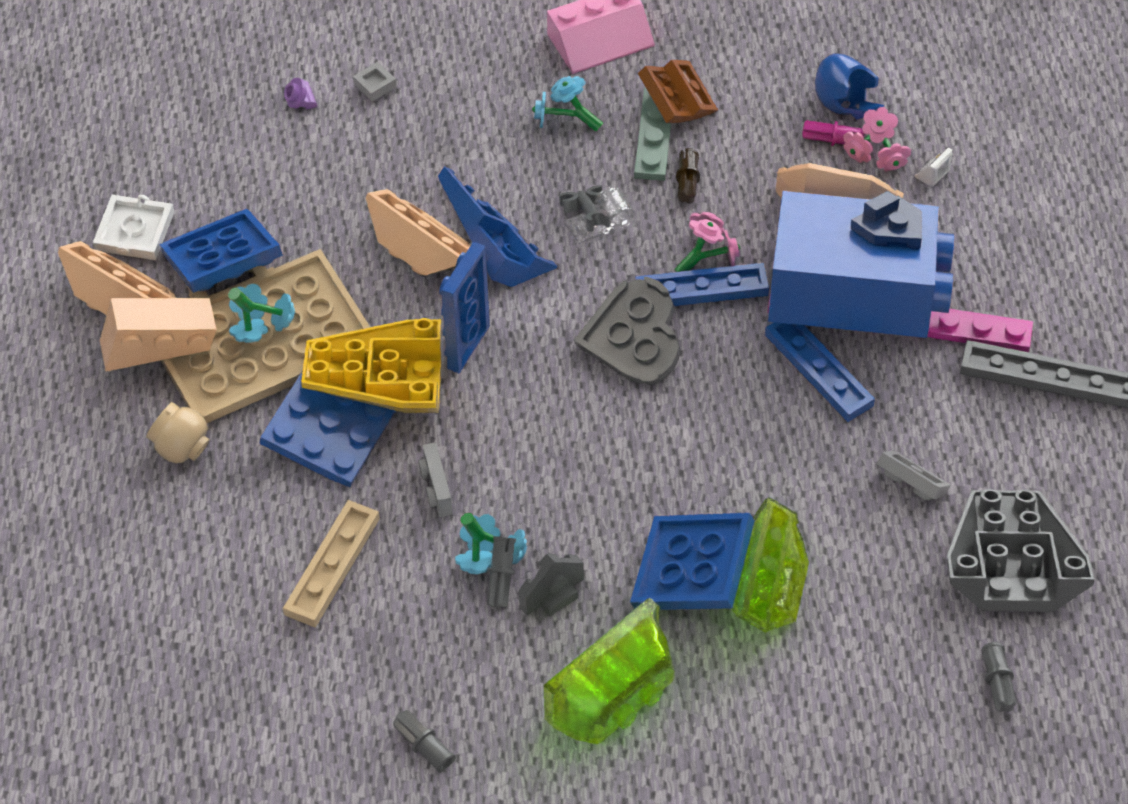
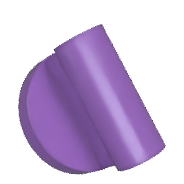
(299, 94)

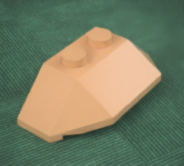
(830, 181)
(413, 234)
(99, 277)

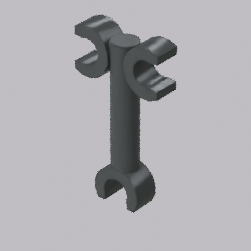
(573, 201)

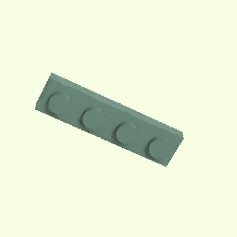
(652, 142)

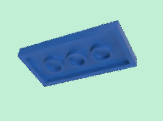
(465, 306)

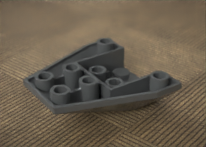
(1016, 554)

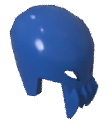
(845, 79)

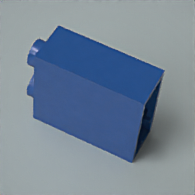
(845, 282)

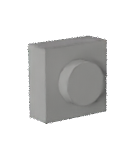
(374, 81)

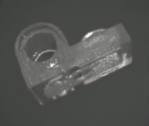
(621, 217)

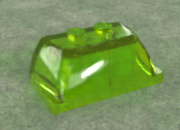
(611, 678)

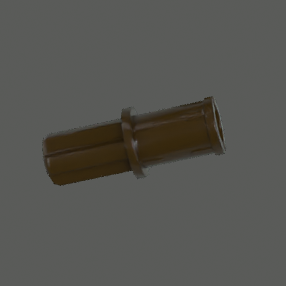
(687, 175)

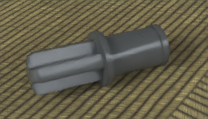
(500, 571)
(999, 676)
(423, 740)

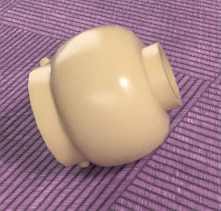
(179, 434)

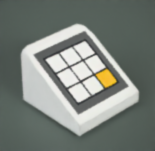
(935, 168)

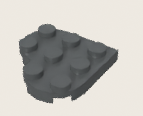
(634, 332)

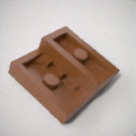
(677, 91)

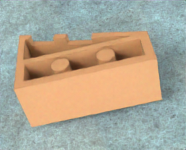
(155, 330)

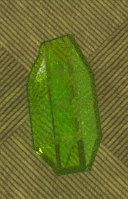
(772, 569)

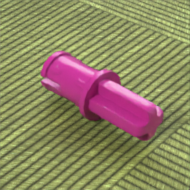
(827, 132)

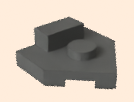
(552, 585)

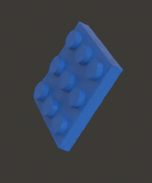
(221, 250)
(326, 432)
(693, 561)

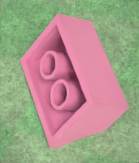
(598, 31)

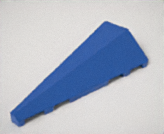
(507, 255)

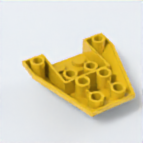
(380, 365)

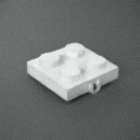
(133, 227)

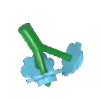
(565, 91)
(251, 304)
(479, 535)

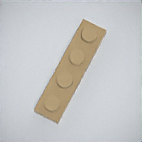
(331, 563)

